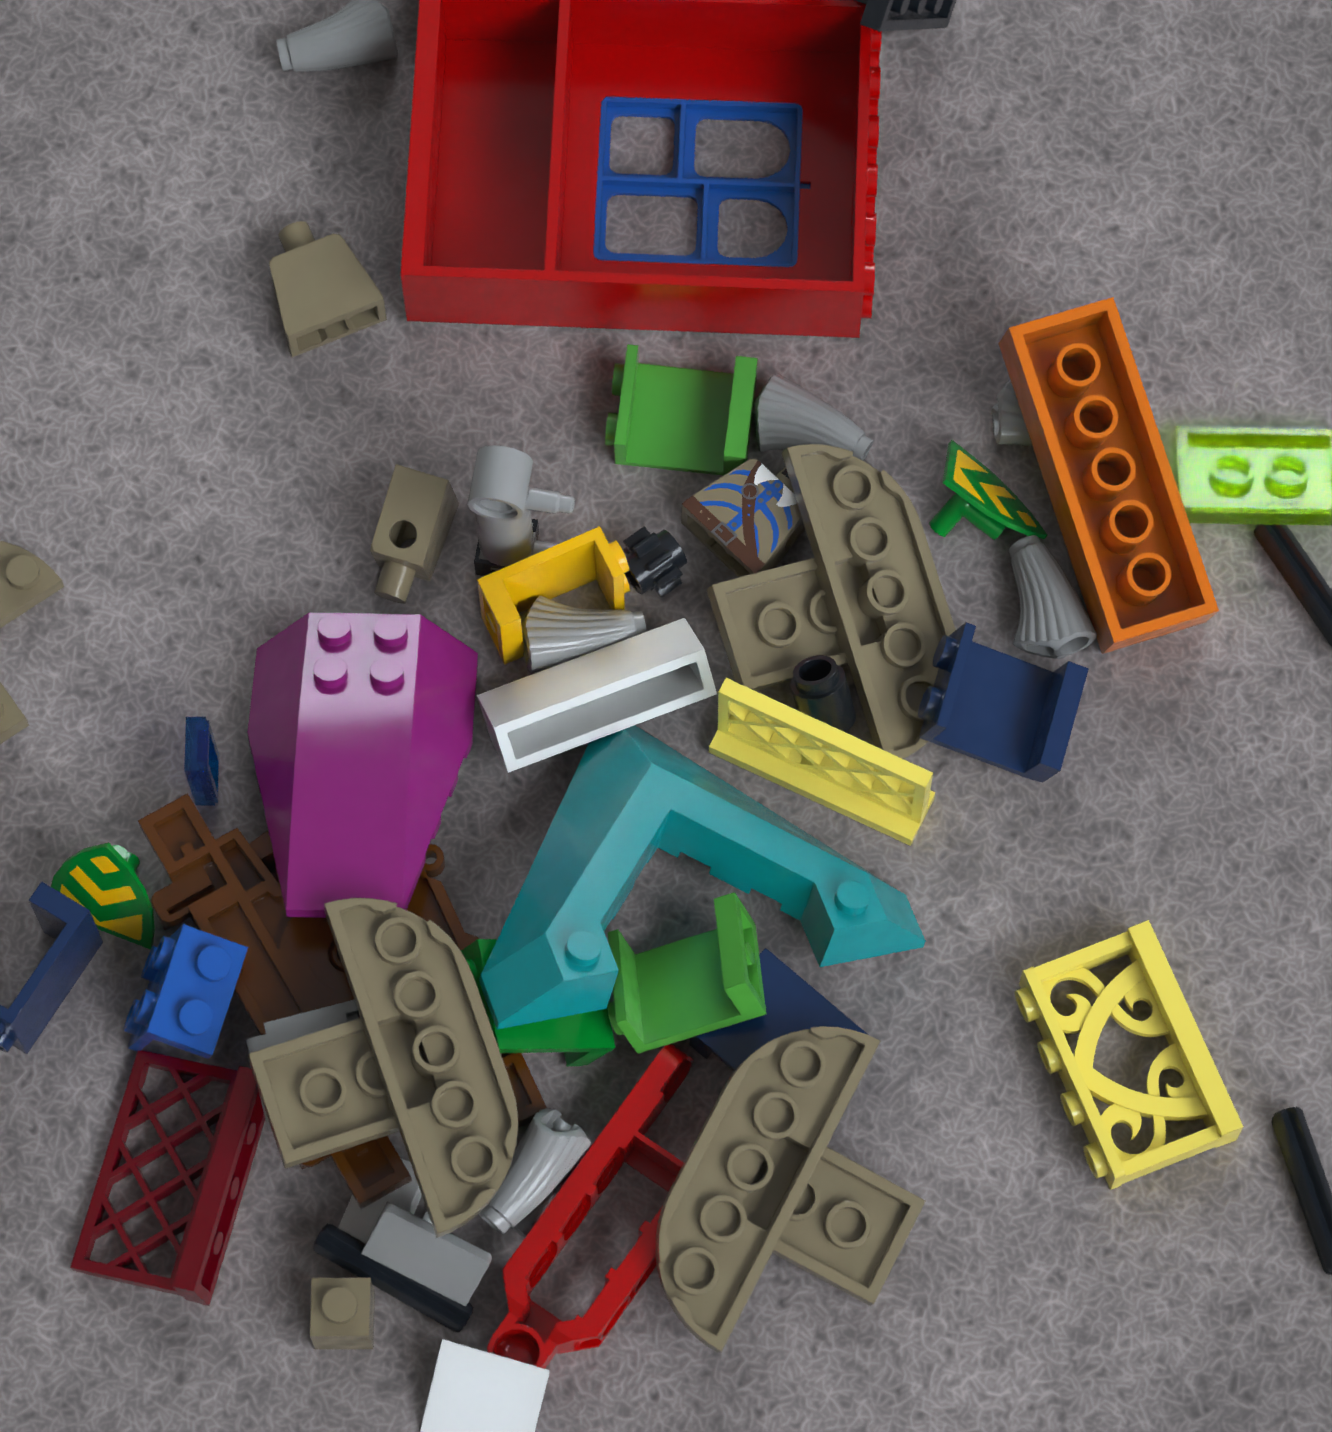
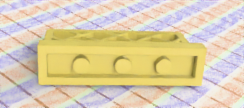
(821, 762)

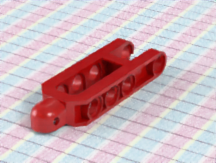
(529, 1330)

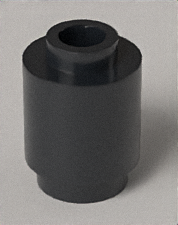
(823, 692)

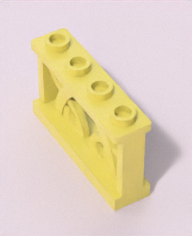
(1147, 980)

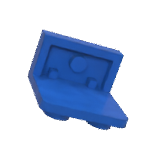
(186, 992)

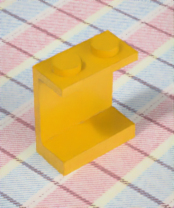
(549, 575)

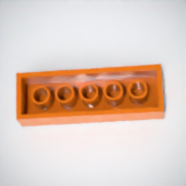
(1107, 475)

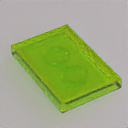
(1254, 475)

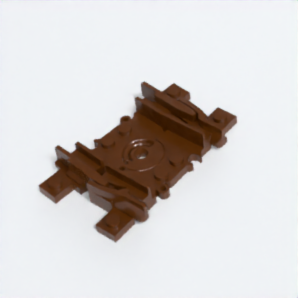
(291, 959)

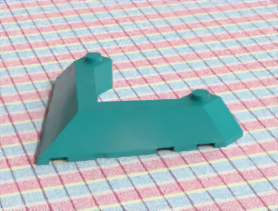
(614, 816)

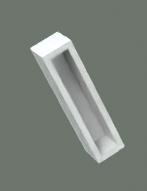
(597, 694)

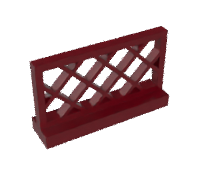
(218, 1193)

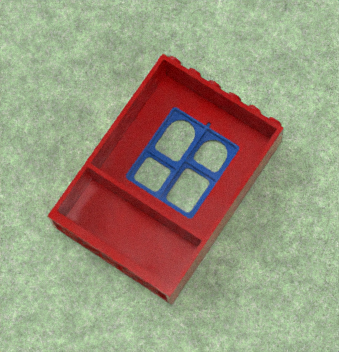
(519, 178)

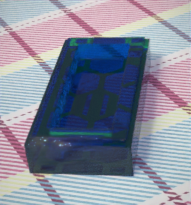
(201, 761)

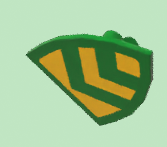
(980, 499)
(107, 885)

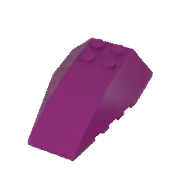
(357, 751)

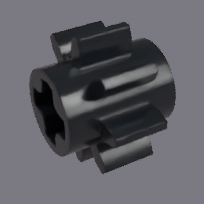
(653, 561)

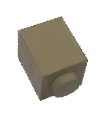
(342, 1313)

